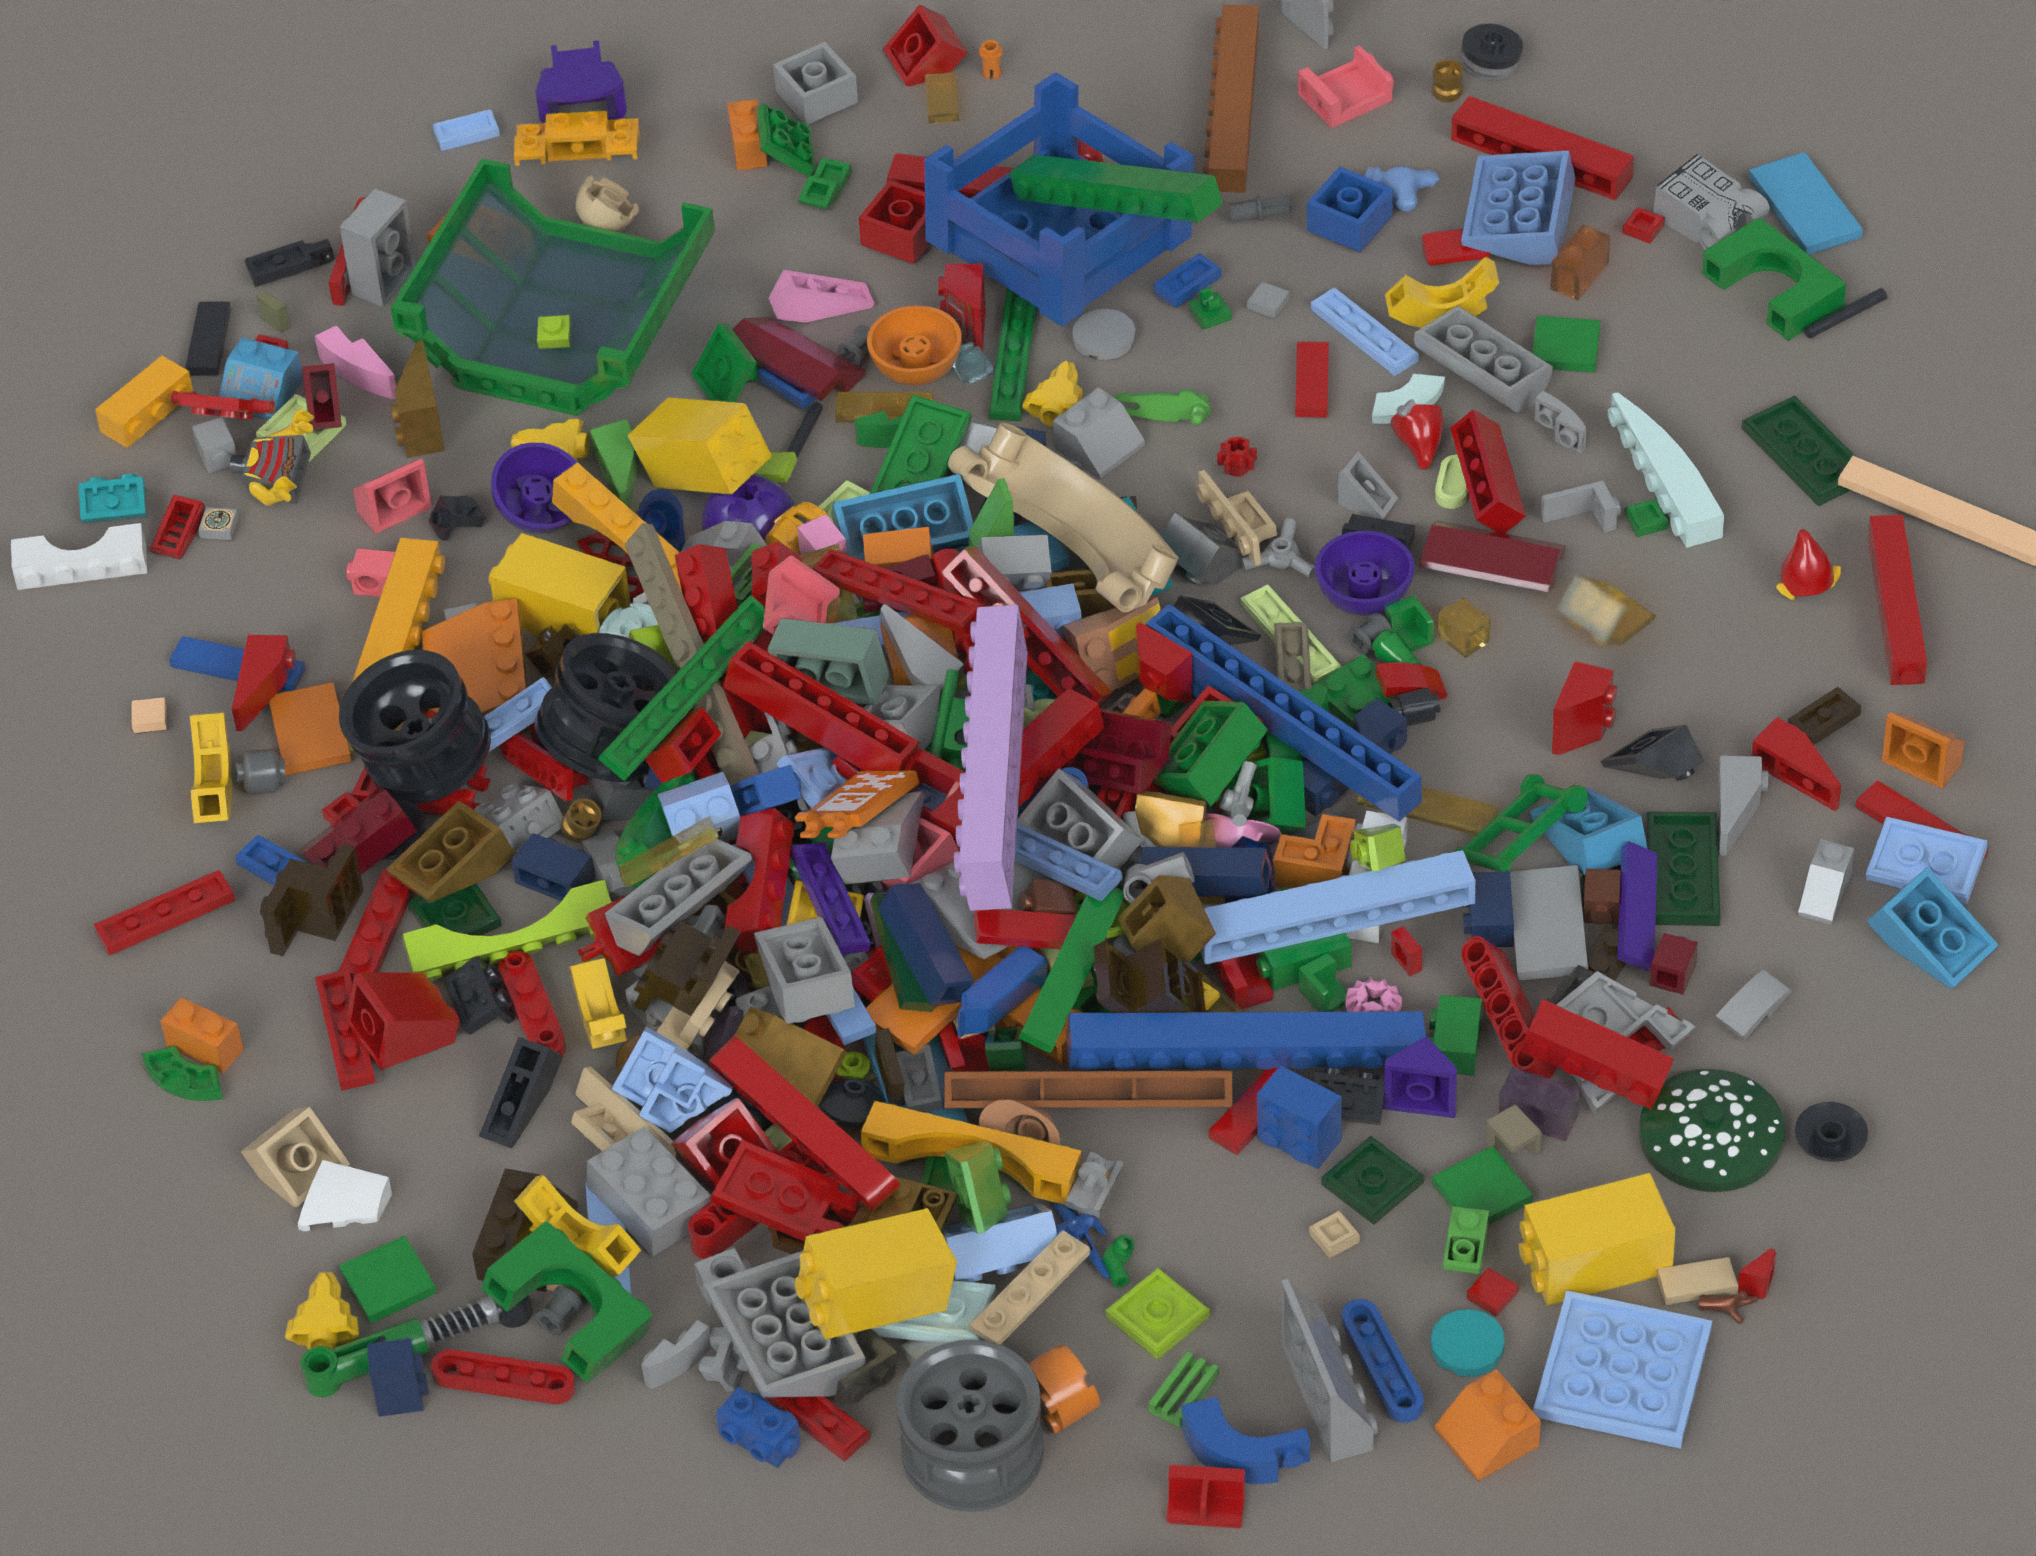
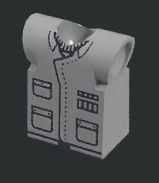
(1706, 202)

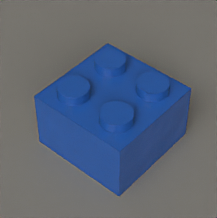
(1349, 209)
(1299, 1117)

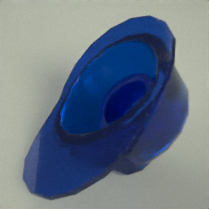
(665, 514)

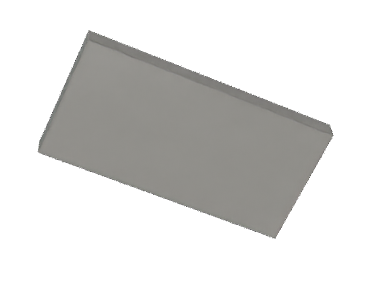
(1548, 922)

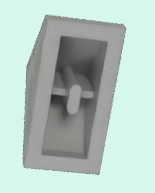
(1364, 489)

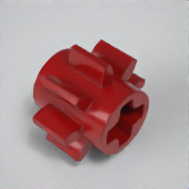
(1236, 456)

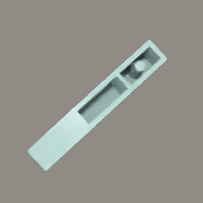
(1668, 474)

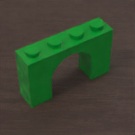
(1763, 248)
(550, 1259)

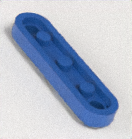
(1382, 1361)

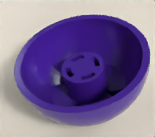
(523, 479)
(754, 502)
(1364, 571)

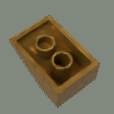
(417, 407)
(452, 854)
(792, 1052)

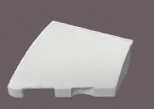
(344, 1197)

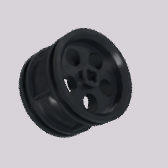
(595, 696)
(427, 754)

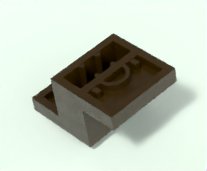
(312, 899)
(684, 967)
(1147, 980)

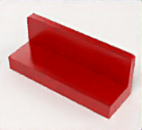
(1243, 982)

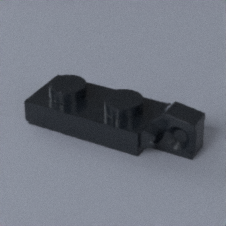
(288, 261)

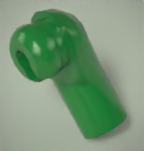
(1116, 1258)

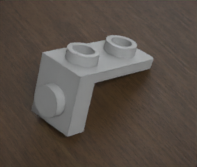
(1582, 499)

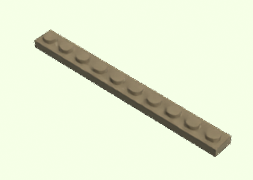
(683, 642)

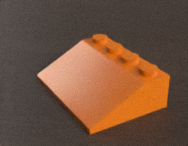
(485, 650)

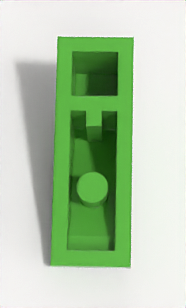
(616, 458)
(995, 517)

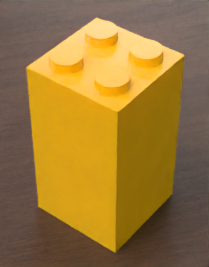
(700, 445)
(558, 586)
(1597, 1238)
(875, 1273)

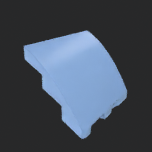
(668, 1082)

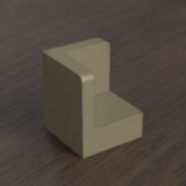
(1514, 1131)

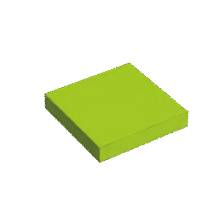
(1157, 1313)

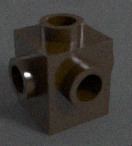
(549, 648)

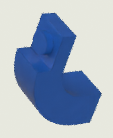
(1223, 1447)

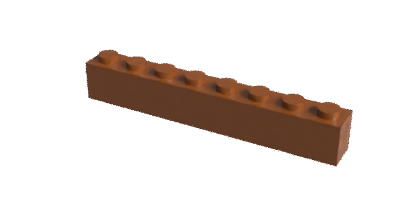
(1233, 97)
(1090, 1088)

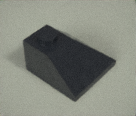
(1216, 620)
(1658, 754)

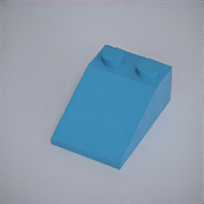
(1596, 833)
(1933, 930)

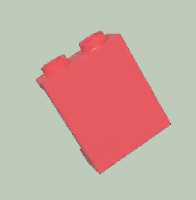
(1346, 89)
(796, 594)

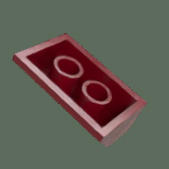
(371, 826)

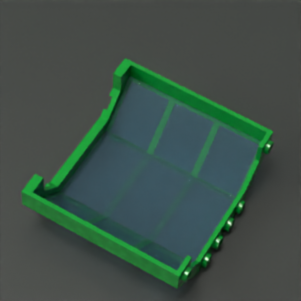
(507, 264)

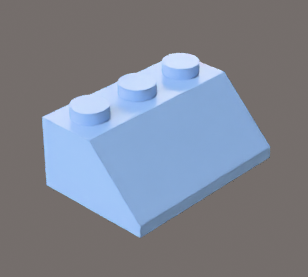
(1003, 1246)

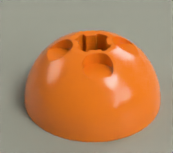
(914, 344)

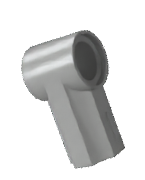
(1176, 865)

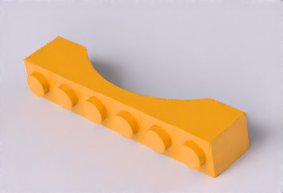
(592, 504)
(906, 1134)

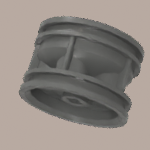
(956, 1391)

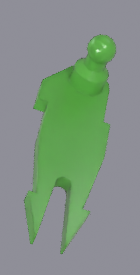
(1168, 406)

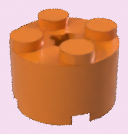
(1063, 1388)

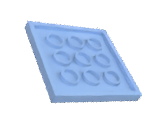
(1623, 1369)

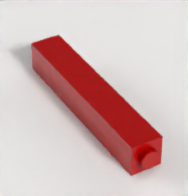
(1897, 600)

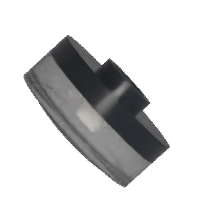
(1491, 52)

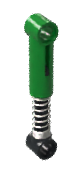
(329, 1368)

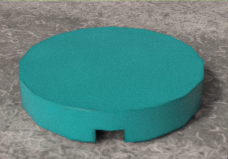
(1467, 1342)

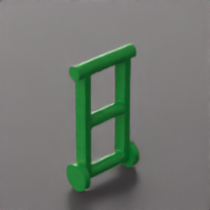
(1532, 789)

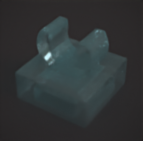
(972, 364)

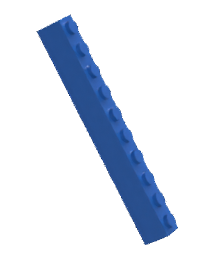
(1295, 717)
(1239, 1039)

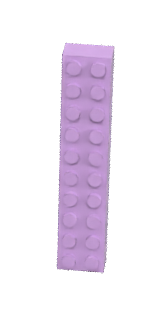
(991, 758)

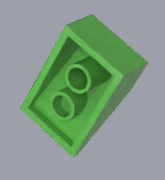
(978, 1185)

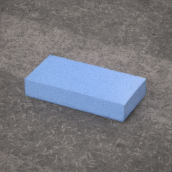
(466, 130)

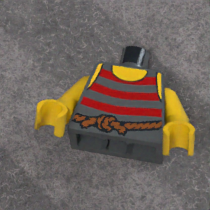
(277, 462)

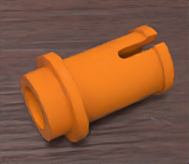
(990, 53)

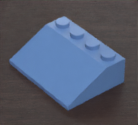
(1520, 205)

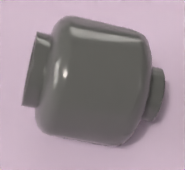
(260, 771)

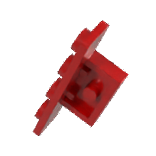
(542, 766)

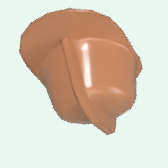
(1020, 1120)

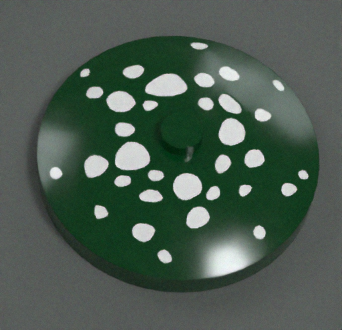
(1712, 1130)

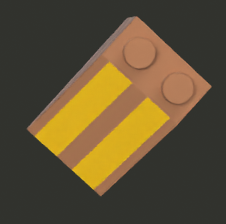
(1109, 641)

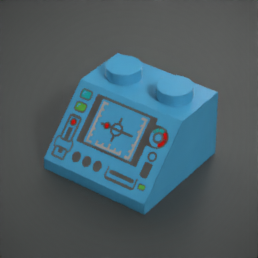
(261, 373)

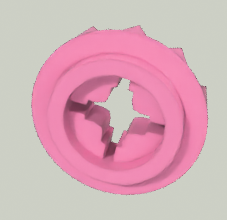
(1358, 995)

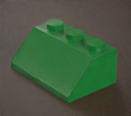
(1211, 750)

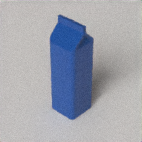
(1001, 990)

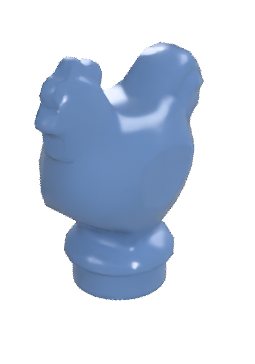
(1404, 182)

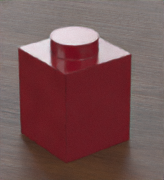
(1673, 963)

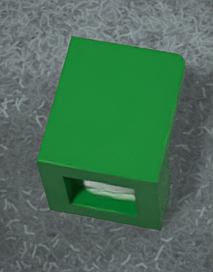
(1411, 622)
(1320, 985)

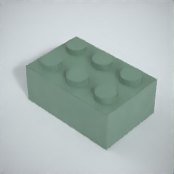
(834, 655)

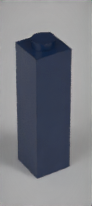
(1220, 869)
(925, 944)

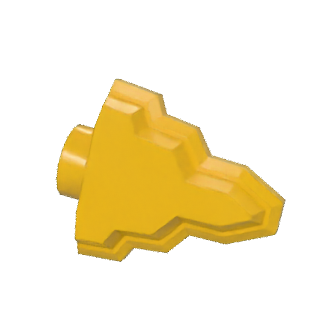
(1054, 394)
(566, 436)
(323, 1317)

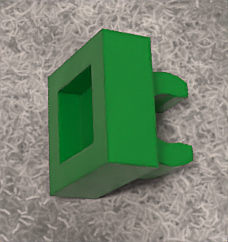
(1209, 309)

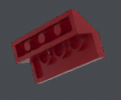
(796, 357)
(1492, 556)
(1125, 752)

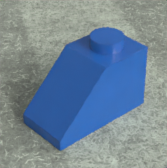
(766, 790)

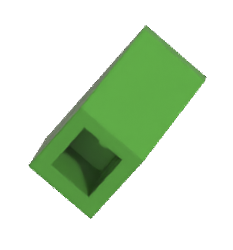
(1466, 1240)

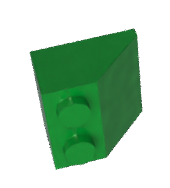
(1277, 794)

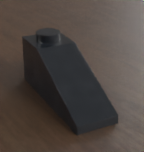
(520, 1091)

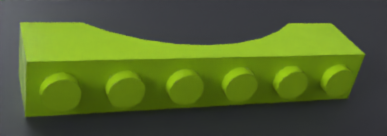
(442, 950)

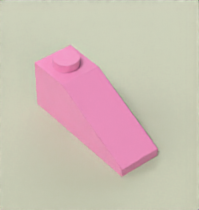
(817, 297)

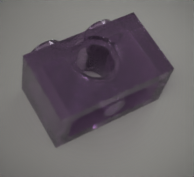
(1545, 1102)

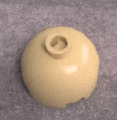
(604, 205)

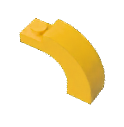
(1421, 304)
(213, 768)
(597, 1003)
(606, 1244)

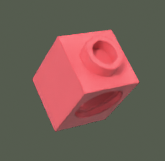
(369, 571)

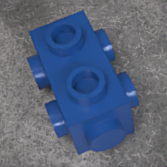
(758, 1427)

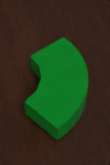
(182, 1077)

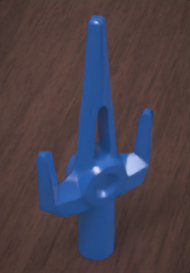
(1078, 1228)

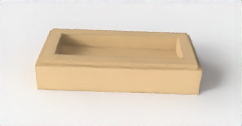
(1697, 1279)

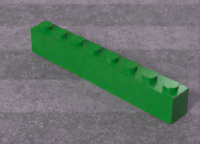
(1116, 188)

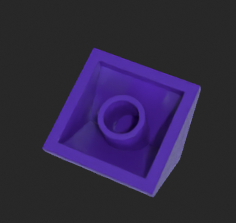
(1421, 1081)

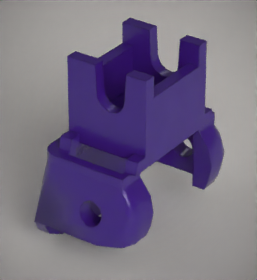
(580, 78)

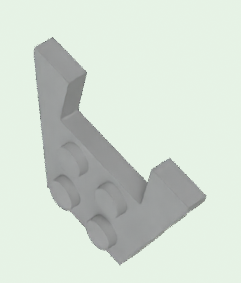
(1621, 1011)

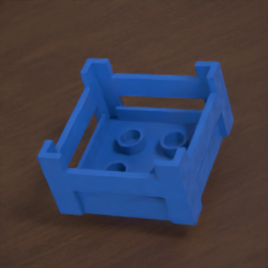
(1042, 250)

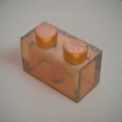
(1580, 262)

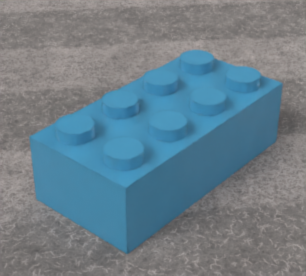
(931, 504)

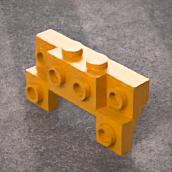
(577, 137)

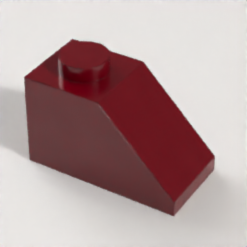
(322, 396)

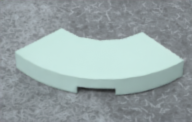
(1421, 388)

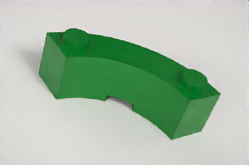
(648, 824)

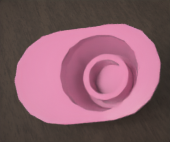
(1228, 834)

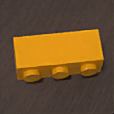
(142, 401)

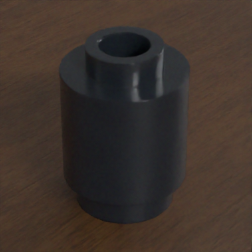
(1416, 705)

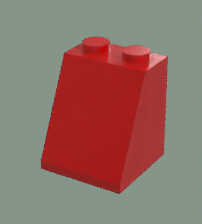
(399, 1016)

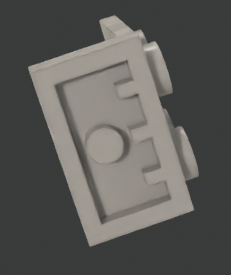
(521, 812)

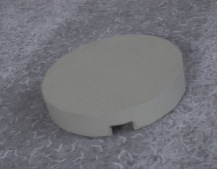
(1104, 334)

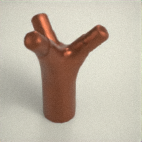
(1727, 1304)

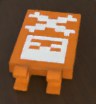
(856, 802)

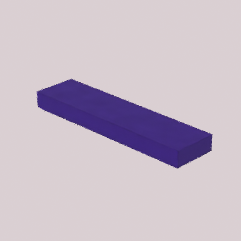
(830, 897)
(1637, 906)

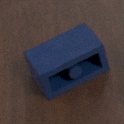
(551, 867)
(1493, 909)
(397, 1376)

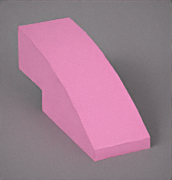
(355, 362)

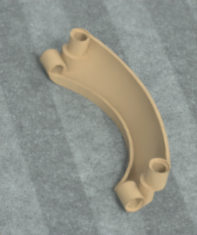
(1076, 510)

